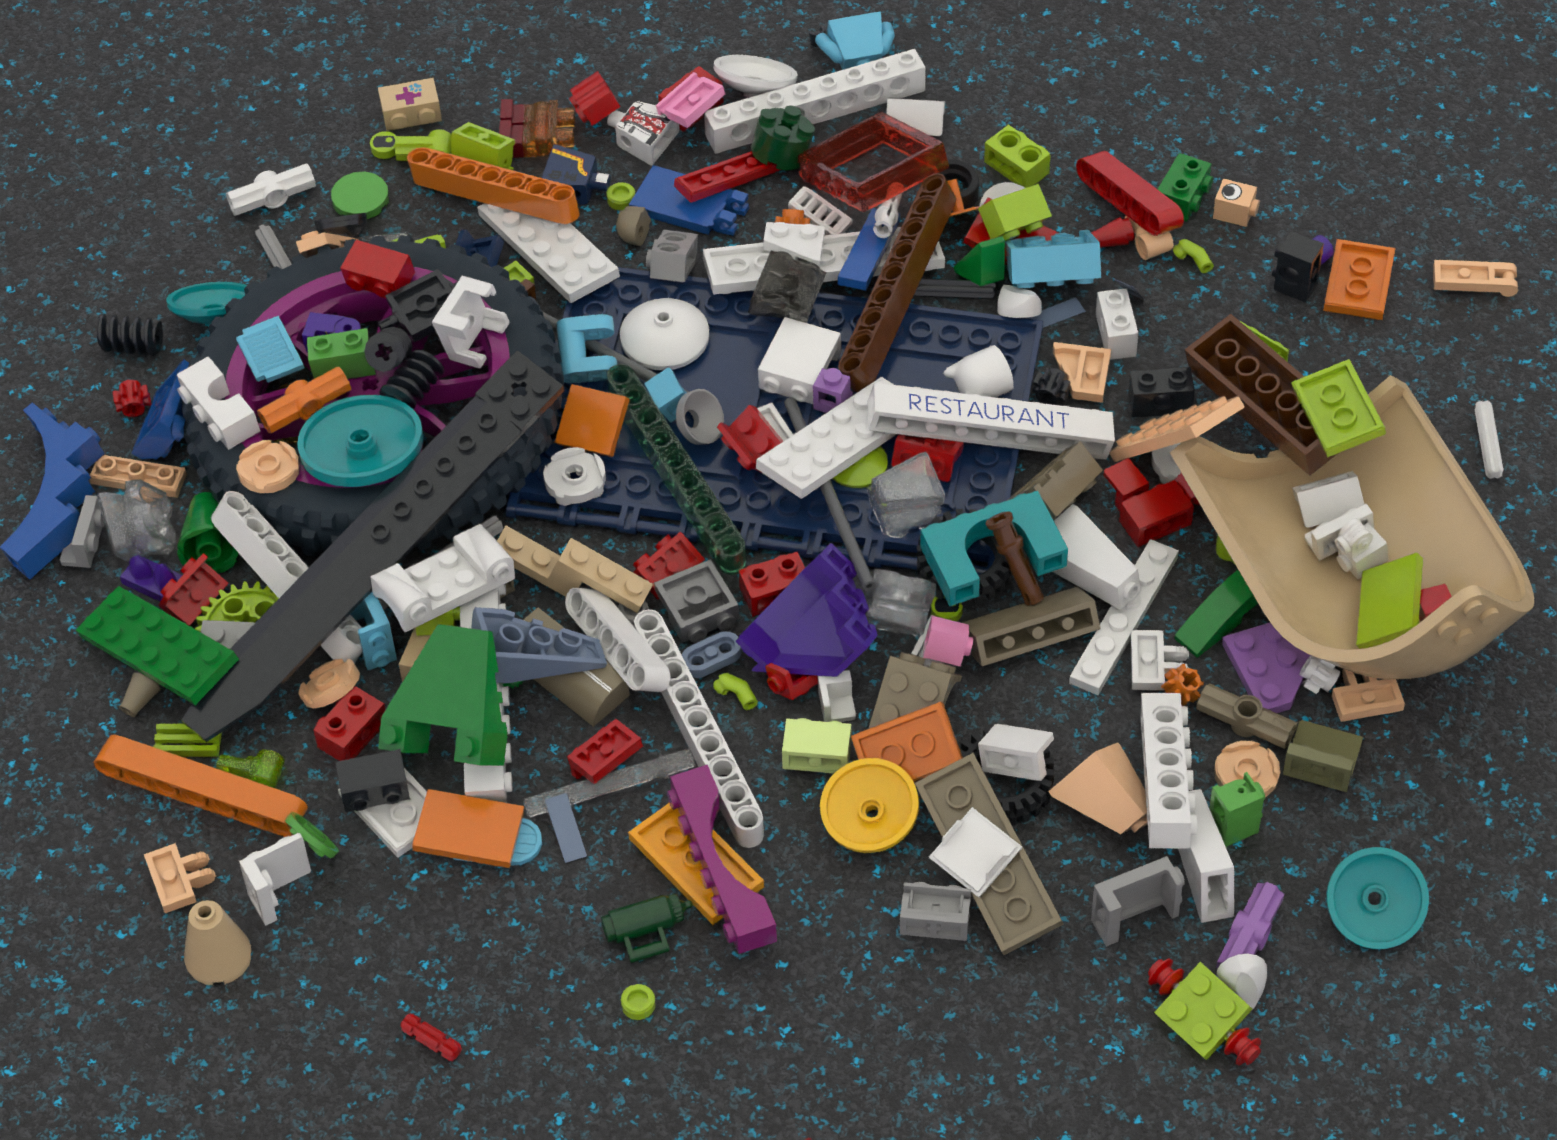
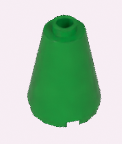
(202, 536)

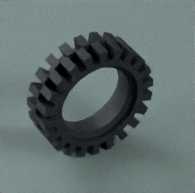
(990, 580)
(1027, 801)

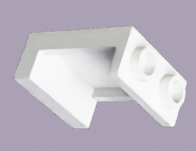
(797, 359)

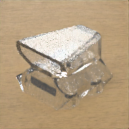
(906, 496)
(138, 520)
(899, 602)

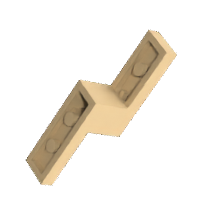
(573, 567)

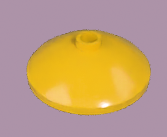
(866, 787)

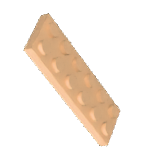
(1175, 427)

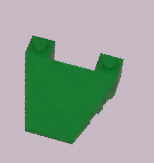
(451, 688)

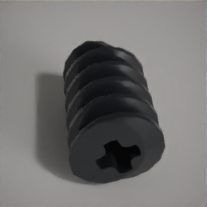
(128, 336)
(386, 360)
(413, 378)

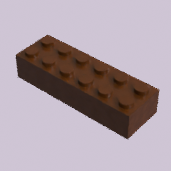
(1242, 365)

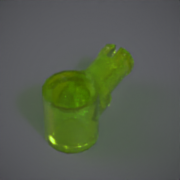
(263, 768)

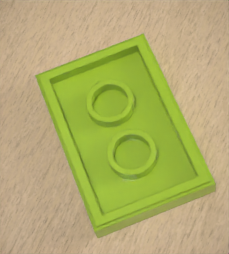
(1338, 408)
(1389, 600)

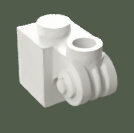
(1360, 548)

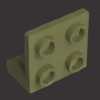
(1322, 755)

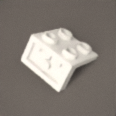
(272, 869)

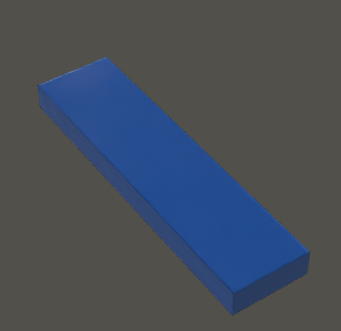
(864, 255)

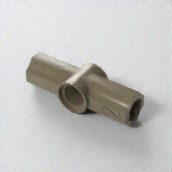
(1261, 722)

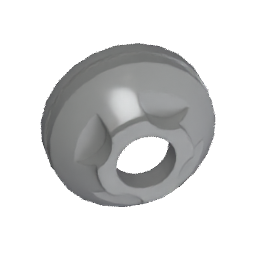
(706, 415)

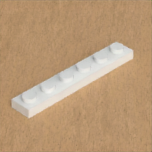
(1116, 627)

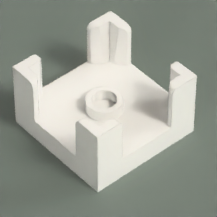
(464, 317)

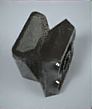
(786, 288)

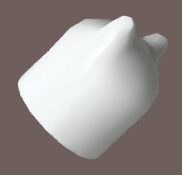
(982, 373)

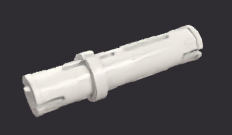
(886, 217)

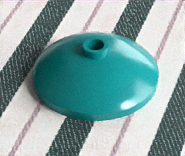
(204, 301)
(1401, 898)

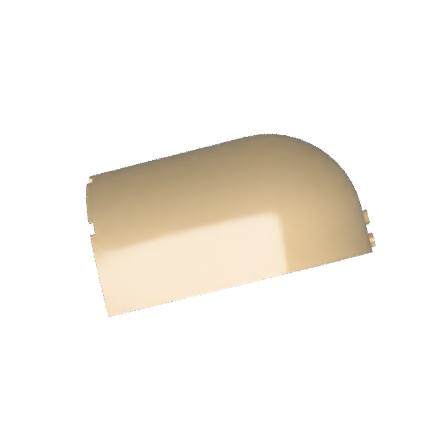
(1417, 507)

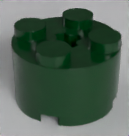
(782, 137)

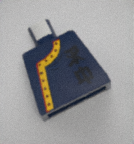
(576, 170)

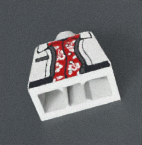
(643, 131)

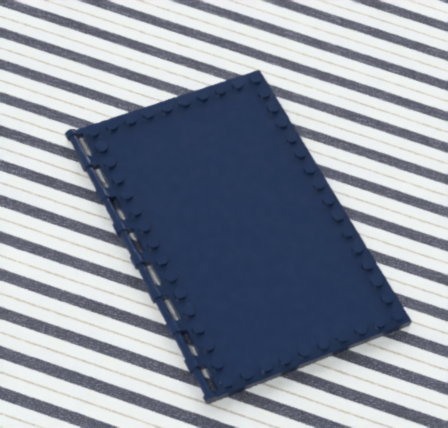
(728, 368)

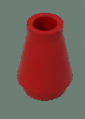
(1115, 233)

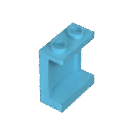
(376, 637)

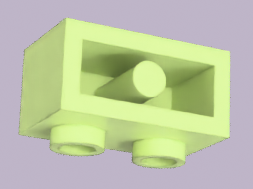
(816, 745)

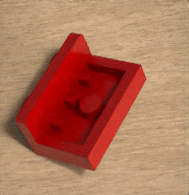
(192, 590)

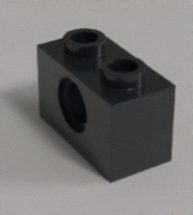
(1297, 266)
(1160, 391)

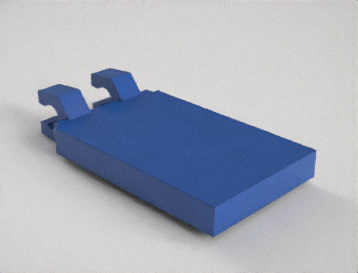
(668, 205)

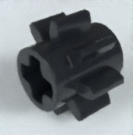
(1051, 386)

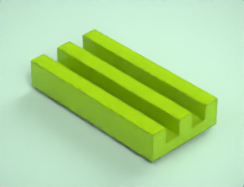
(182, 734)

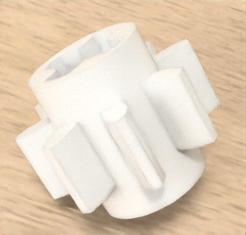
(1318, 674)

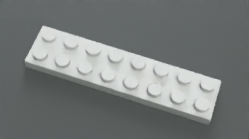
(740, 266)

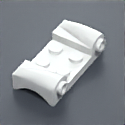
(446, 579)

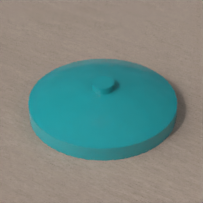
(360, 440)

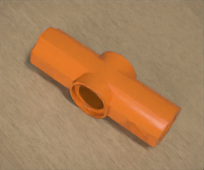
(303, 399)

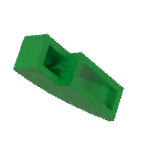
(1216, 615)

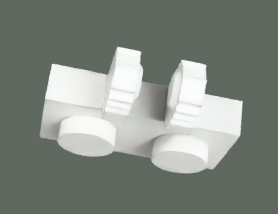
(1148, 659)

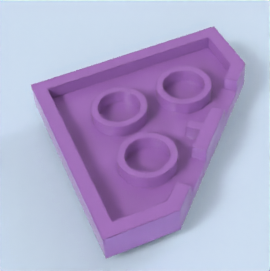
(1266, 665)

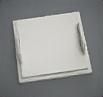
(975, 852)

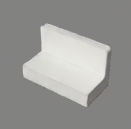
(920, 114)
(1328, 498)
(1015, 751)

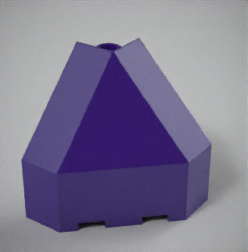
(814, 622)

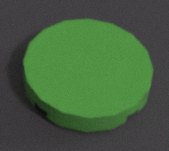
(360, 194)

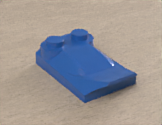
(163, 420)

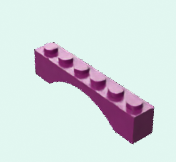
(744, 911)

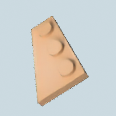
(312, 241)

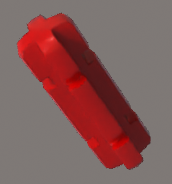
(431, 1037)

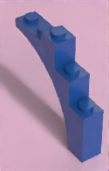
(64, 486)

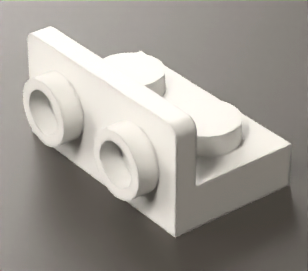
(1323, 537)

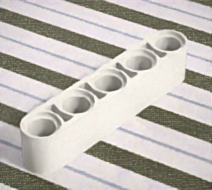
(619, 640)

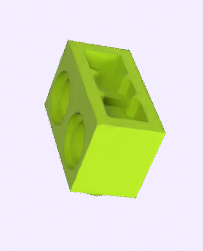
(1017, 157)

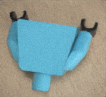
(855, 39)

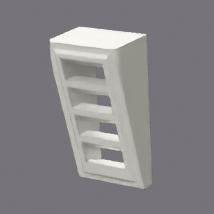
(809, 201)

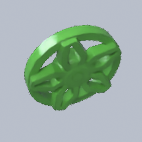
(315, 837)

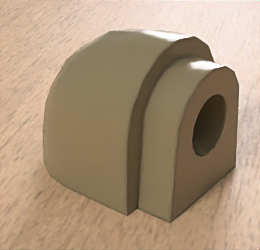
(633, 225)

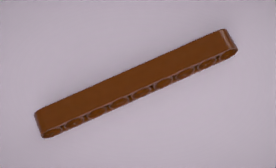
(897, 282)

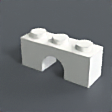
(227, 419)

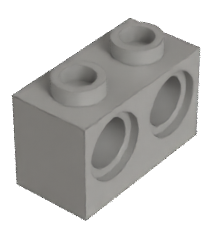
(672, 255)

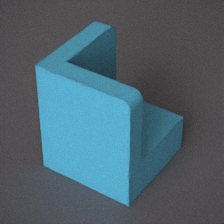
(665, 392)

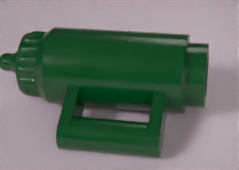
(643, 919)

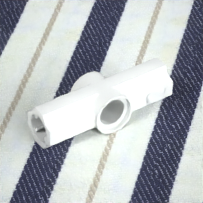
(270, 189)

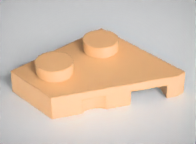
(1084, 368)

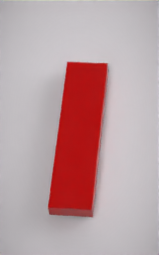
(722, 176)

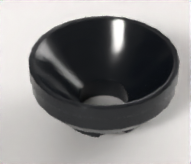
(342, 225)

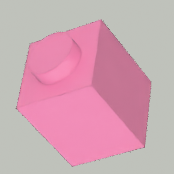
(947, 641)

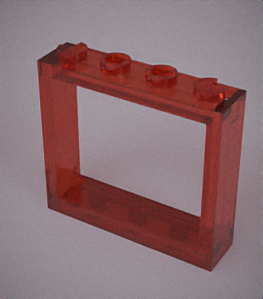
(925, 158)

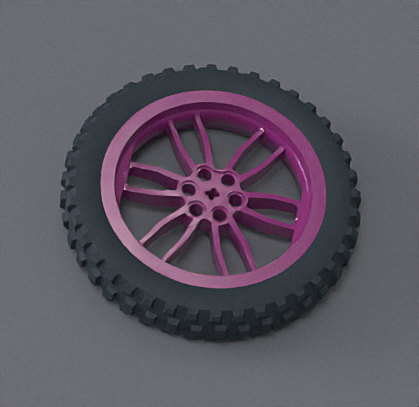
(316, 512)

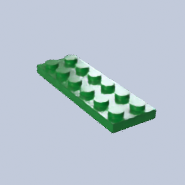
(157, 645)

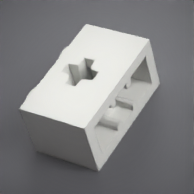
(1117, 323)

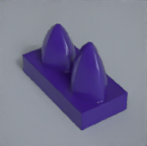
(147, 576)

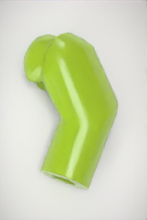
(1195, 251)
(739, 687)

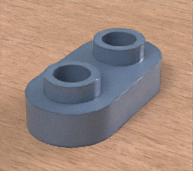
(710, 655)

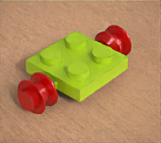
(1203, 1011)

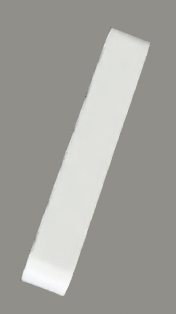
(275, 563)

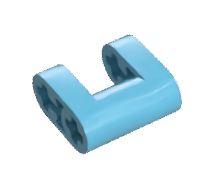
(571, 335)

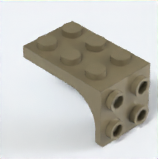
(912, 686)

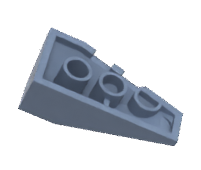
(533, 651)

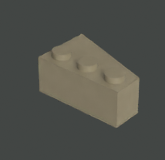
(1064, 479)

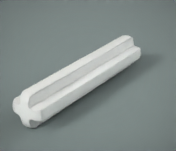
(1488, 439)

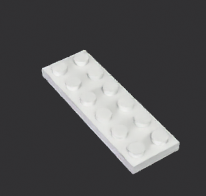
(553, 250)
(824, 446)

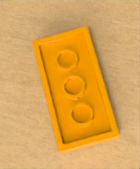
(669, 851)

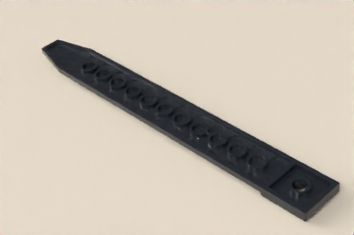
(374, 542)

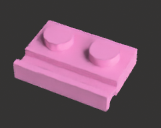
(690, 99)

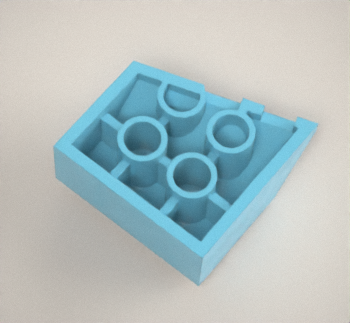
(1053, 260)

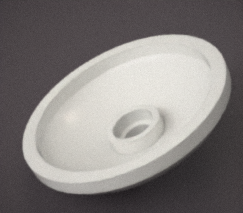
(754, 74)
(664, 334)

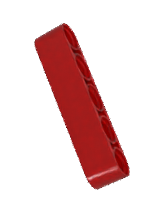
(1129, 193)

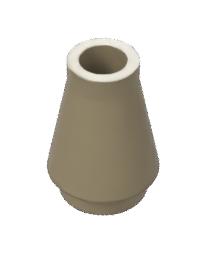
(138, 694)

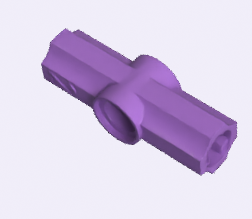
(1254, 923)

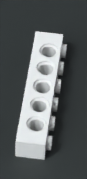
(1166, 771)

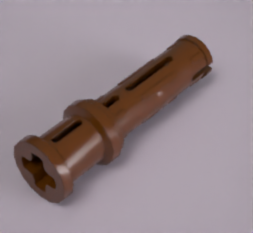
(1010, 546)

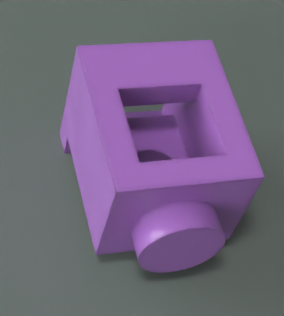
(832, 383)

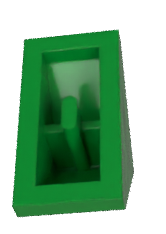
(984, 262)

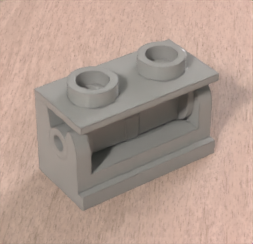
(935, 911)

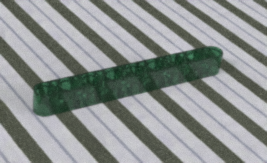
(678, 472)

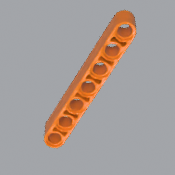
(493, 185)
(198, 784)

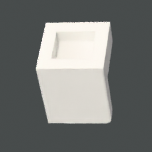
(836, 697)

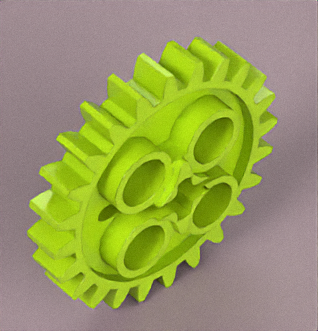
(247, 602)

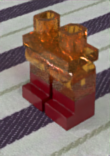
(536, 126)

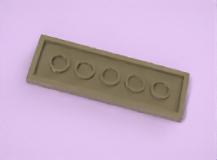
(1016, 901)

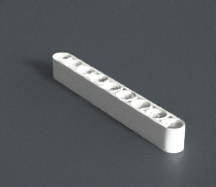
(705, 737)

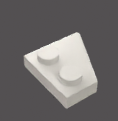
(796, 239)

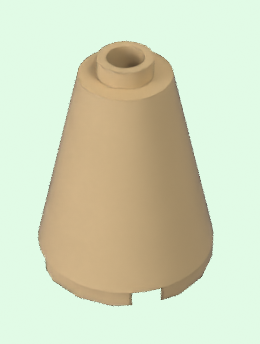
(215, 945)

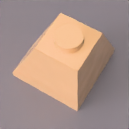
(1106, 790)

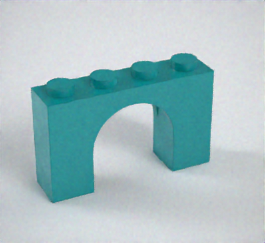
(947, 544)

